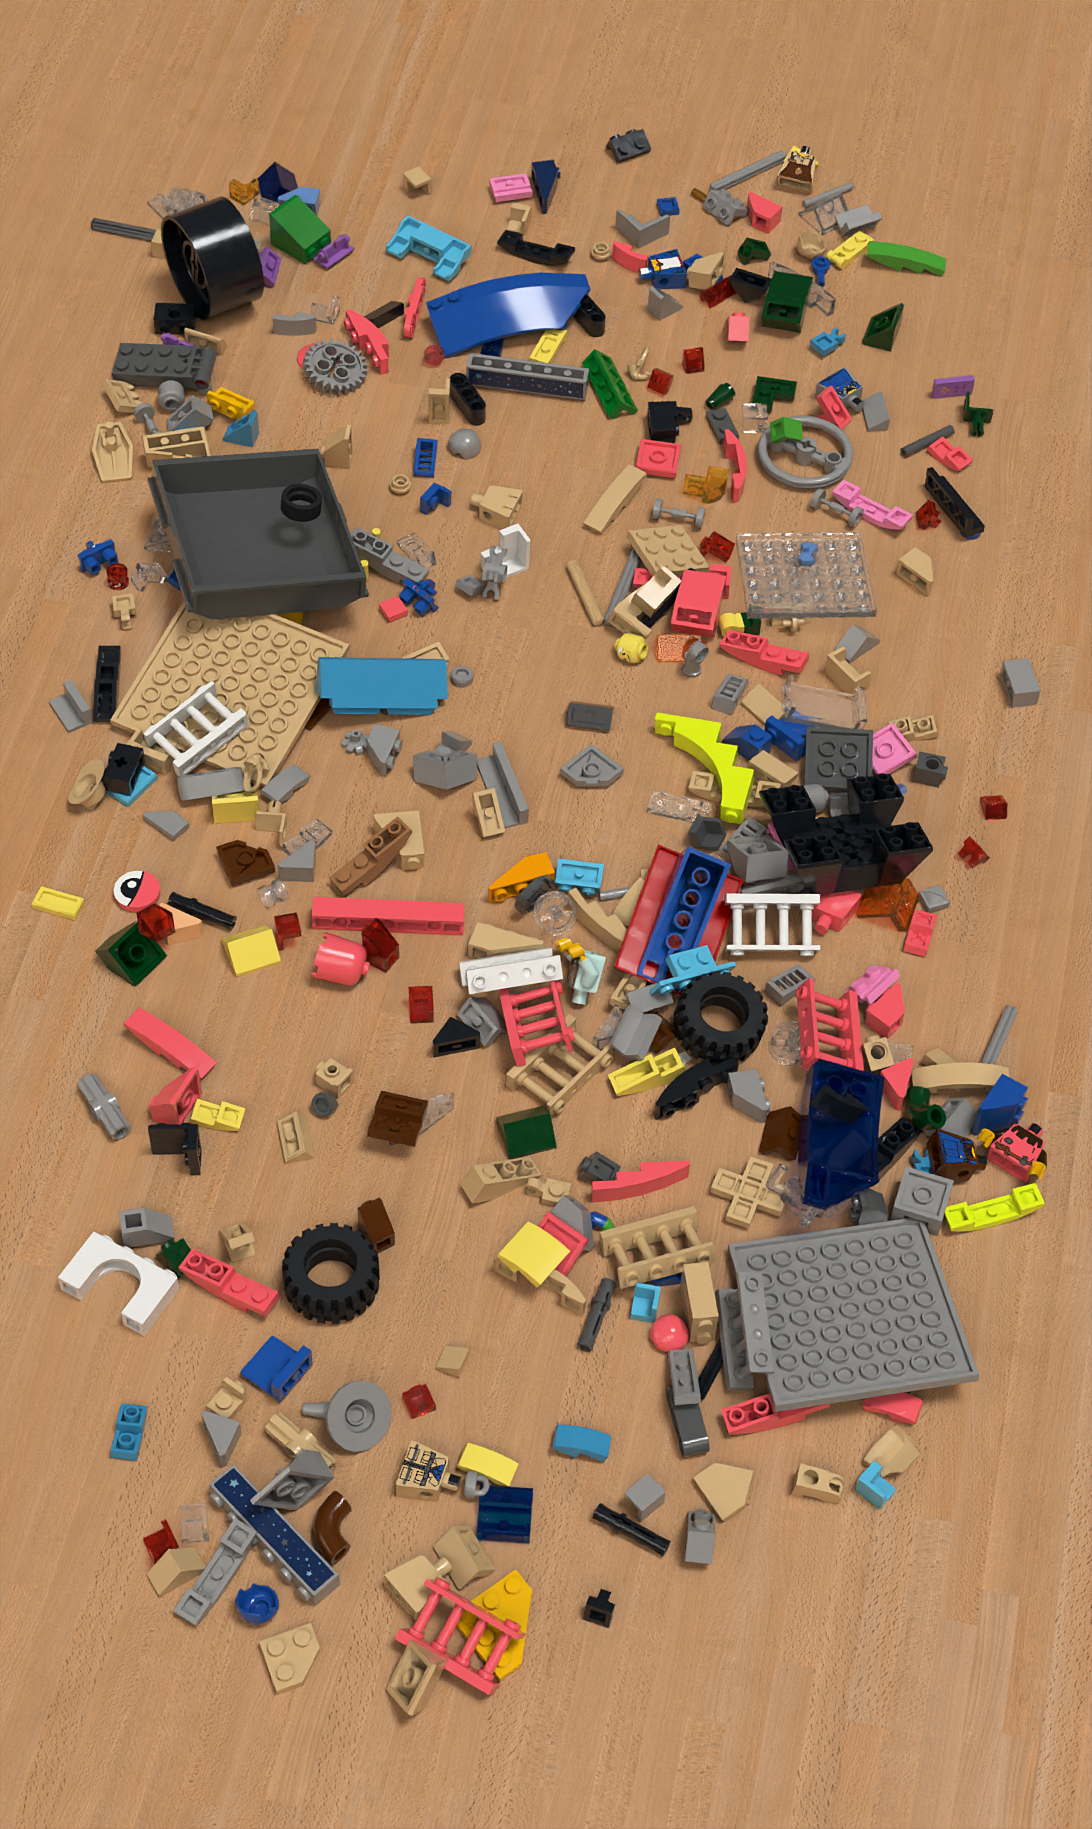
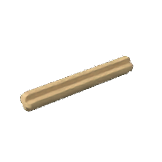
(585, 592)

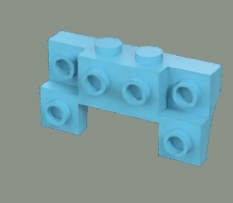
(431, 244)

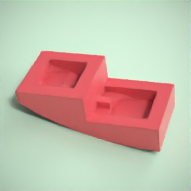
(631, 260)
(948, 455)
(920, 933)
(899, 1406)

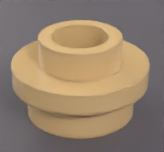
(601, 251)
(400, 484)

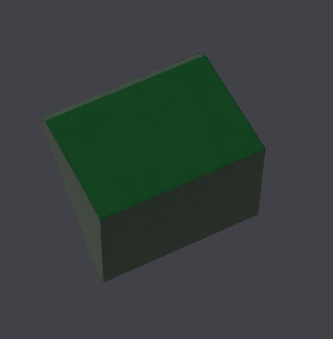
(884, 328)
(527, 1132)

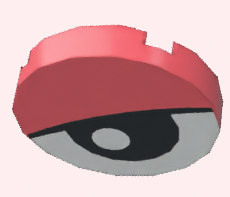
(136, 891)

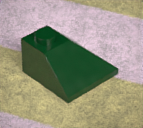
(130, 954)

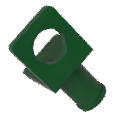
(977, 416)

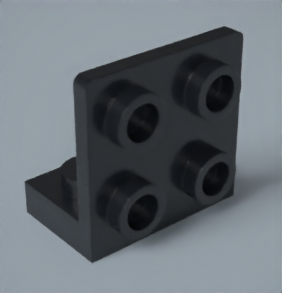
(178, 1139)

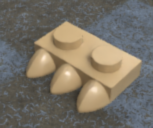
(121, 395)

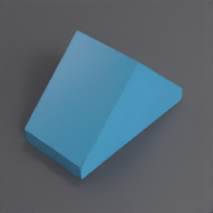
(244, 430)

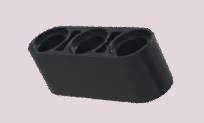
(591, 317)
(467, 399)

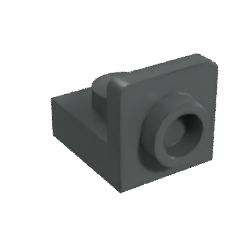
(598, 1168)

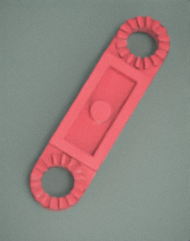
(415, 303)

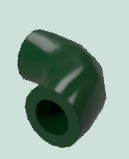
(921, 1112)

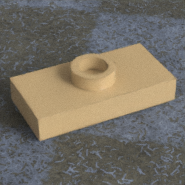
(627, 623)

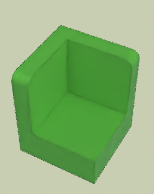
(784, 429)

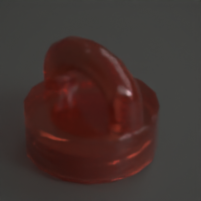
(434, 354)

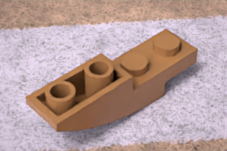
(374, 858)

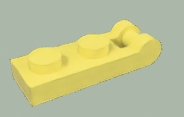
(849, 250)
(548, 345)

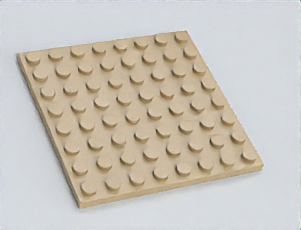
(256, 666)

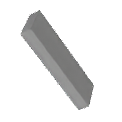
(684, 1376)

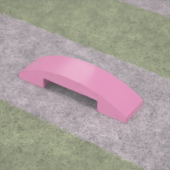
(874, 513)

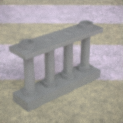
(744, 1331)

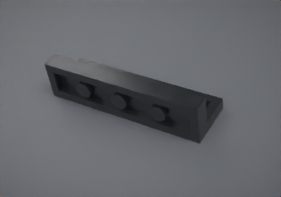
(952, 504)

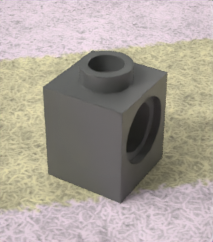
(930, 769)

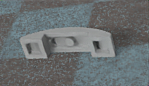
(217, 1574)

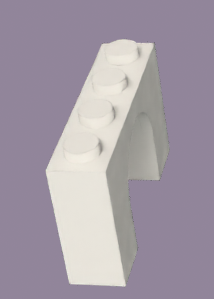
(102, 1256)

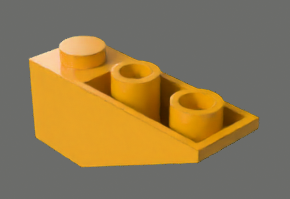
(520, 876)

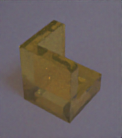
(243, 192)

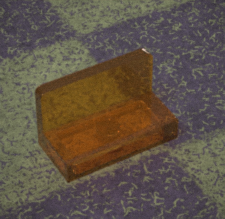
(673, 645)

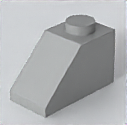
(190, 415)

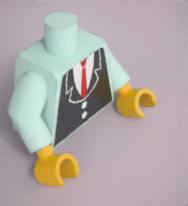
(584, 969)

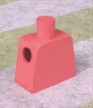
(835, 910)

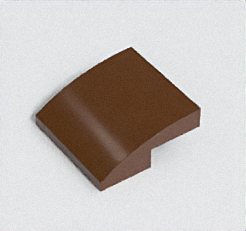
(398, 1118)

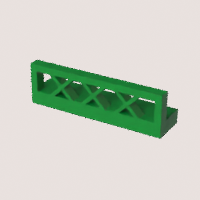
(608, 384)

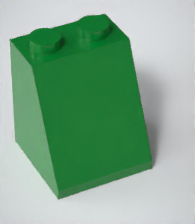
(298, 230)

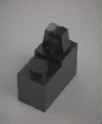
(664, 420)

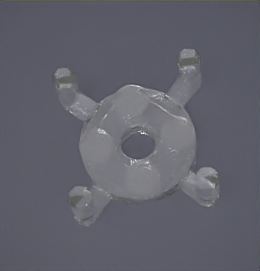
(791, 1193)

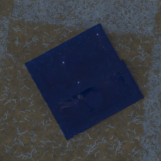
(505, 1514)

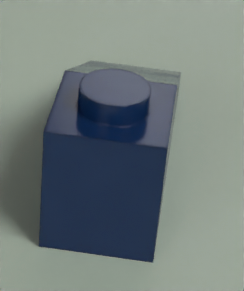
(545, 177)

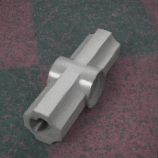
(104, 1106)

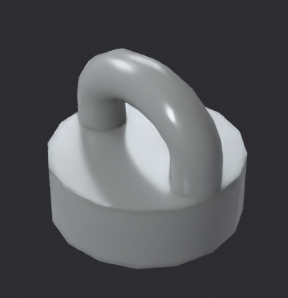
(471, 1485)

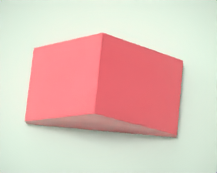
(896, 1081)

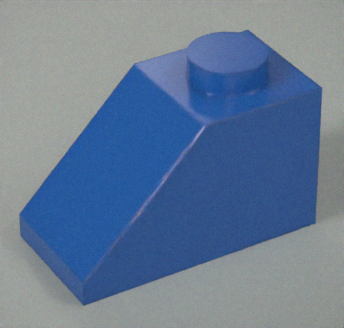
(750, 740)

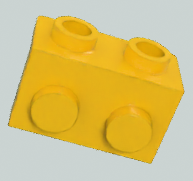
(230, 403)

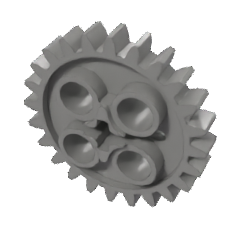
(321, 360)

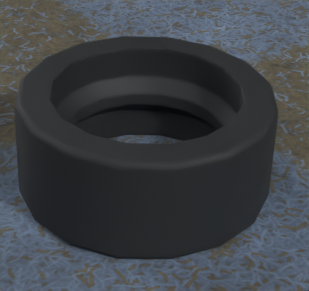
(299, 512)

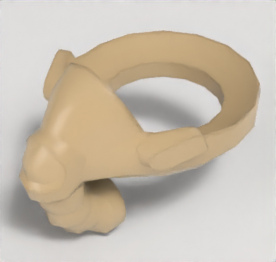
(634, 369)
(254, 764)

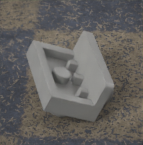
(724, 206)

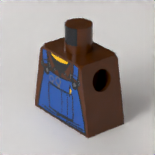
(953, 1156)

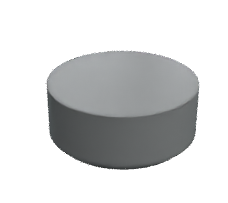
(462, 676)

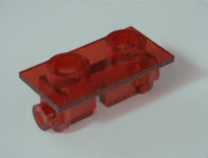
(718, 292)

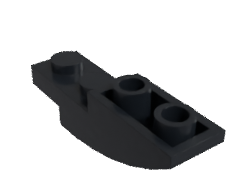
(686, 1088)
(895, 1143)

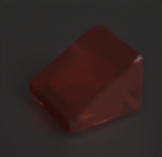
(693, 360)
(994, 807)

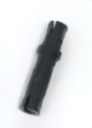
(195, 908)
(631, 1529)

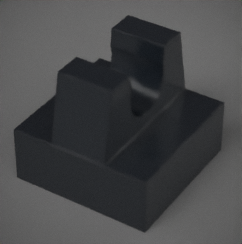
(599, 1609)

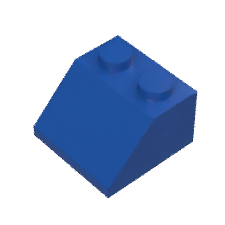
(1001, 1106)

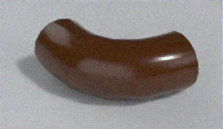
(327, 1527)

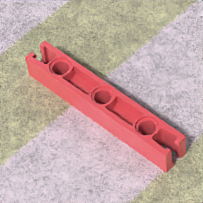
(396, 915)

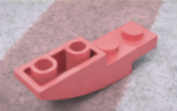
(368, 337)
(760, 654)
(228, 1285)
(760, 1415)

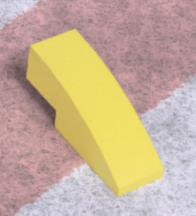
(647, 1073)

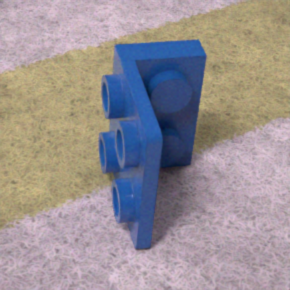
(277, 1367)

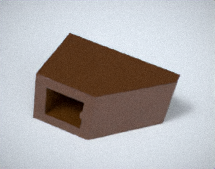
(376, 1224)

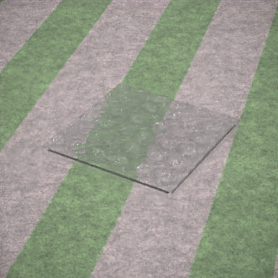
(784, 589)

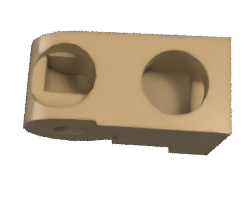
(818, 1484)

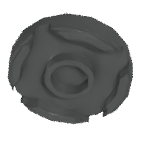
(532, 893)

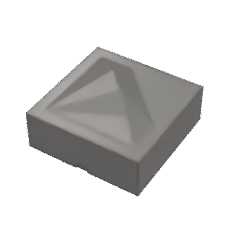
(470, 585)
(934, 899)

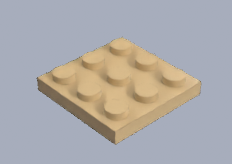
(667, 547)

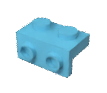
(579, 875)

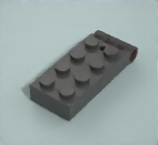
(159, 363)

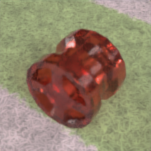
(117, 576)

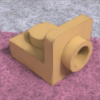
(228, 1399)

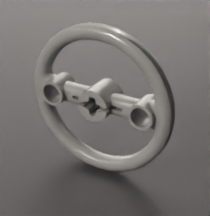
(806, 454)

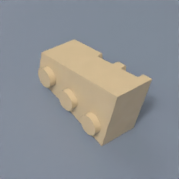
(175, 444)

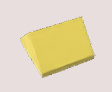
(235, 807)
(251, 950)

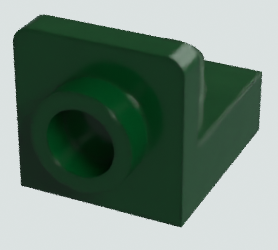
(753, 248)
(174, 1254)

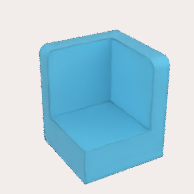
(645, 1302)
(874, 1487)

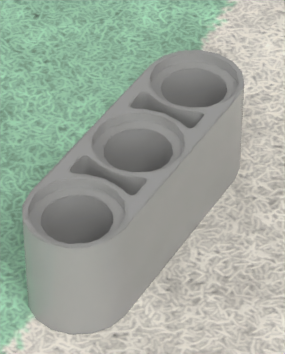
(210, 783)

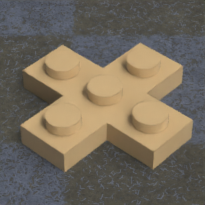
(748, 1192)

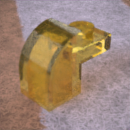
(710, 488)

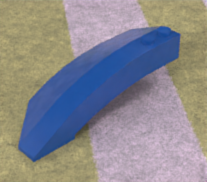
(505, 308)

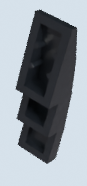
(107, 683)

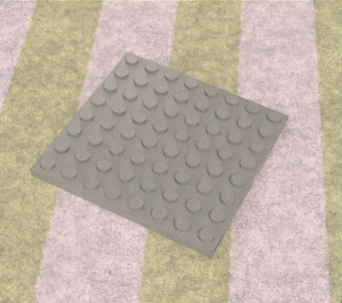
(856, 1314)

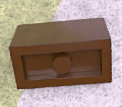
(781, 1133)

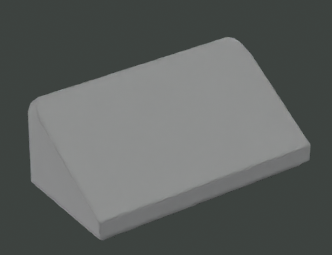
(876, 412)

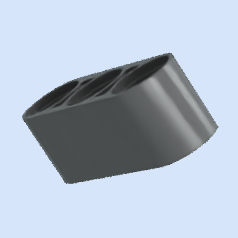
(688, 1426)

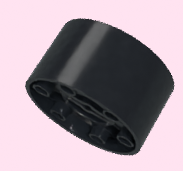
(212, 257)

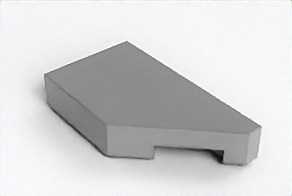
(167, 822)

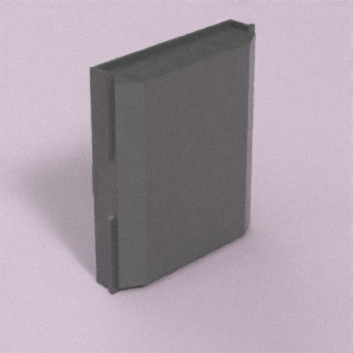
(237, 546)

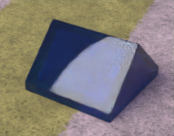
(276, 182)

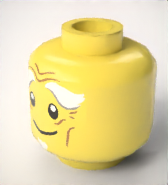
(631, 648)

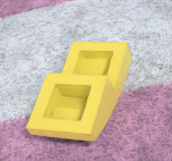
(217, 1117)
(487, 1463)

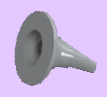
(355, 1415)

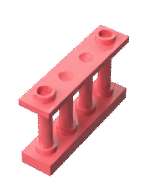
(514, 1016)
(846, 1023)
(460, 1664)

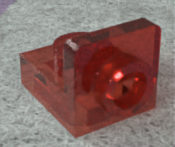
(717, 545)

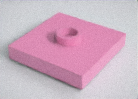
(890, 750)

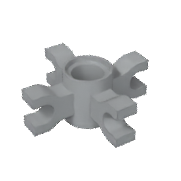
(494, 572)

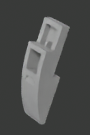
(384, 560)

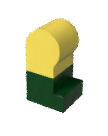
(740, 623)

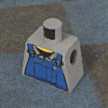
(846, 387)

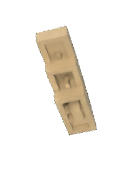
(614, 499)
(607, 929)

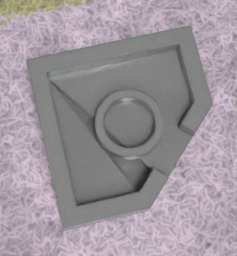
(591, 768)

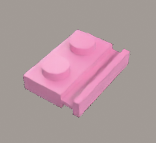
(510, 187)
(873, 983)

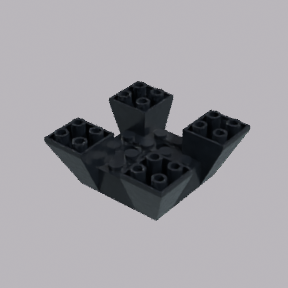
(852, 848)

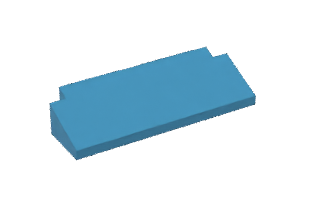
(370, 684)

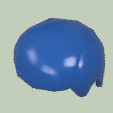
(257, 1604)

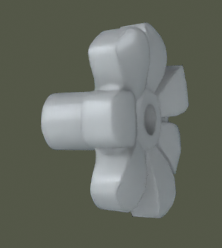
(355, 741)

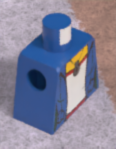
(665, 271)

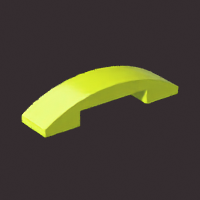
(994, 1211)

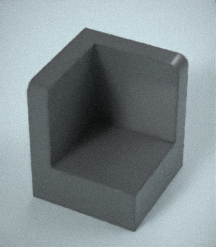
(707, 833)

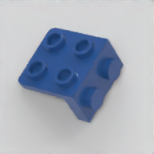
(787, 736)

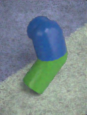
(601, 1221)

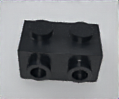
(629, 145)

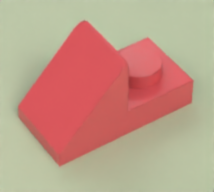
(832, 408)

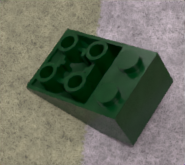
(786, 301)

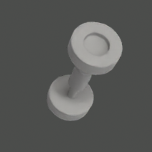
(145, 413)
(678, 513)
(855, 516)

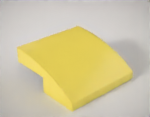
(533, 1253)

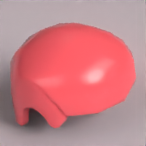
(669, 1333)

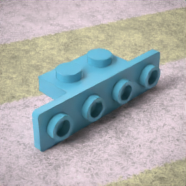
(688, 966)

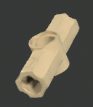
(295, 1439)

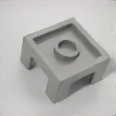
(922, 1198)

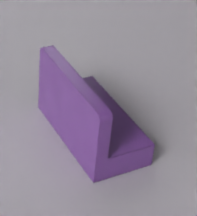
(270, 265)

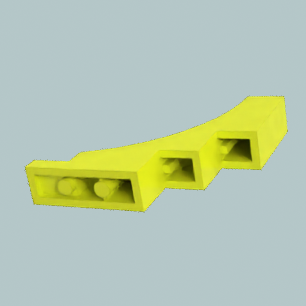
(702, 741)

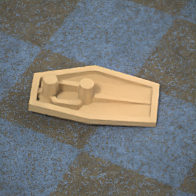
(113, 452)

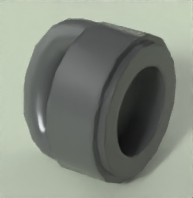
(324, 1103)

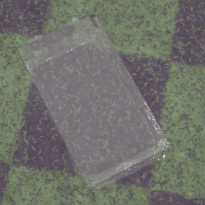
(823, 706)

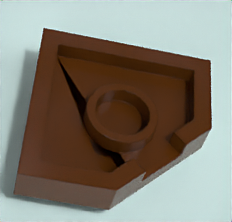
(244, 862)

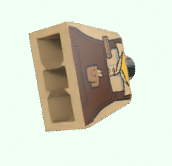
(798, 170)

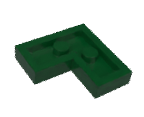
(770, 388)

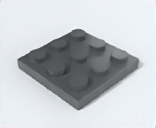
(837, 755)

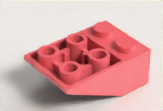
(698, 603)

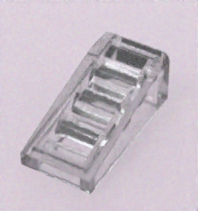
(417, 552)

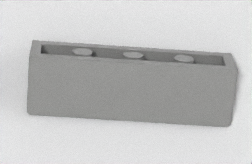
(498, 774)

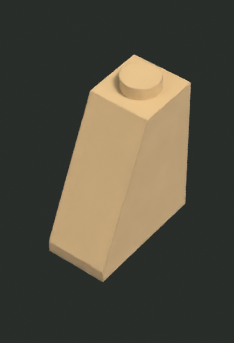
(412, 853)

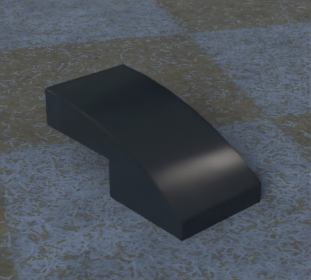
(834, 1105)

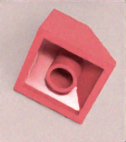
(176, 1098)

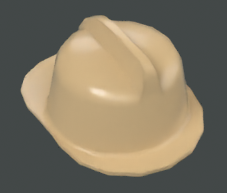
(88, 786)

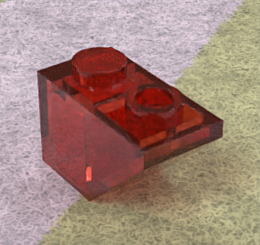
(380, 945)

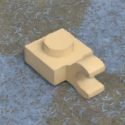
(124, 607)
(550, 1192)

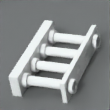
(201, 748)
(783, 904)
(510, 970)

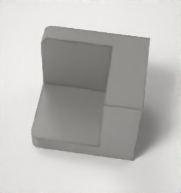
(645, 1496)

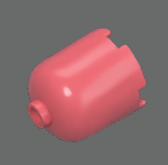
(340, 961)

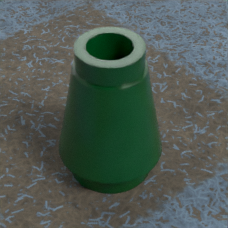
(723, 394)

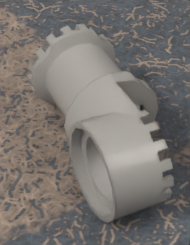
(693, 659)

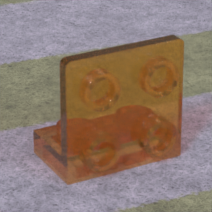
(890, 901)

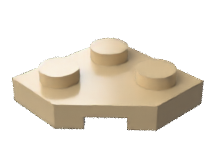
(290, 1657)

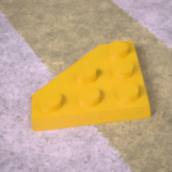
(505, 1599)

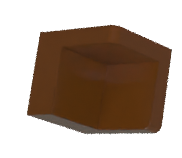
(663, 1035)

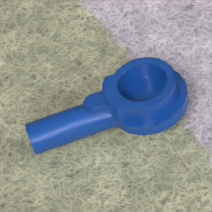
(820, 267)

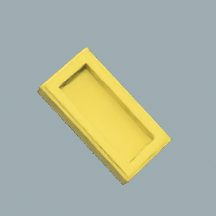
(58, 903)

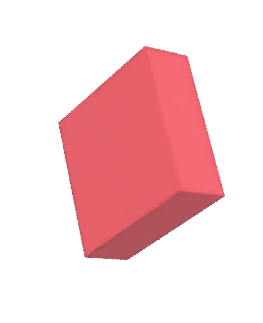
(393, 609)

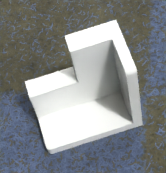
(517, 550)

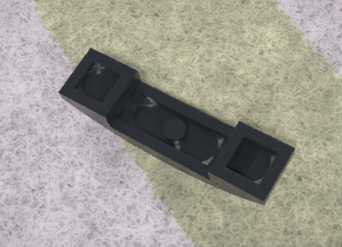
(533, 252)

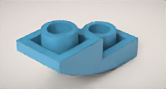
(129, 1432)
(576, 1440)

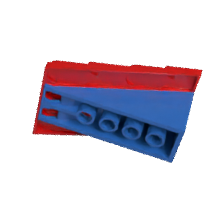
(666, 922)

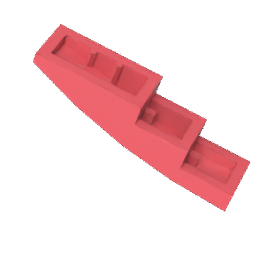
(168, 1042)
(649, 1178)

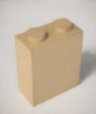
(699, 1302)

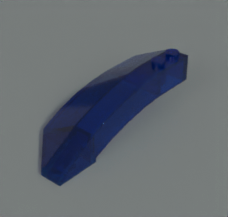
(835, 1155)

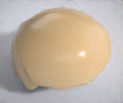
(810, 245)

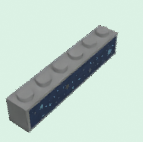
(527, 376)
(275, 1537)

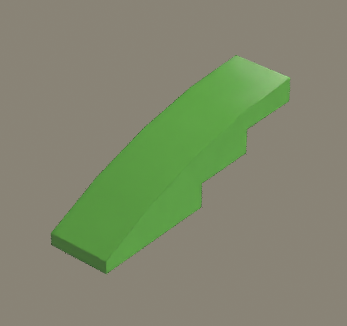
(901, 256)

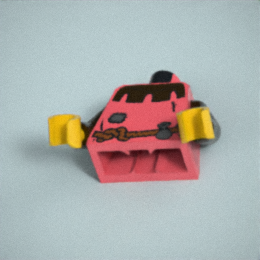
(1017, 1150)

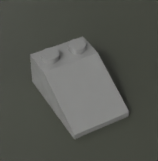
(295, 1482)

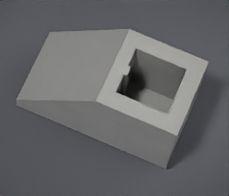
(382, 747)
(747, 1094)
(576, 1216)
(145, 1227)
(700, 1536)

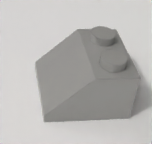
(758, 858)

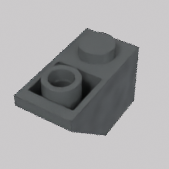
(867, 1208)

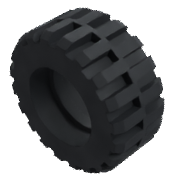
(731, 994)
(323, 1245)

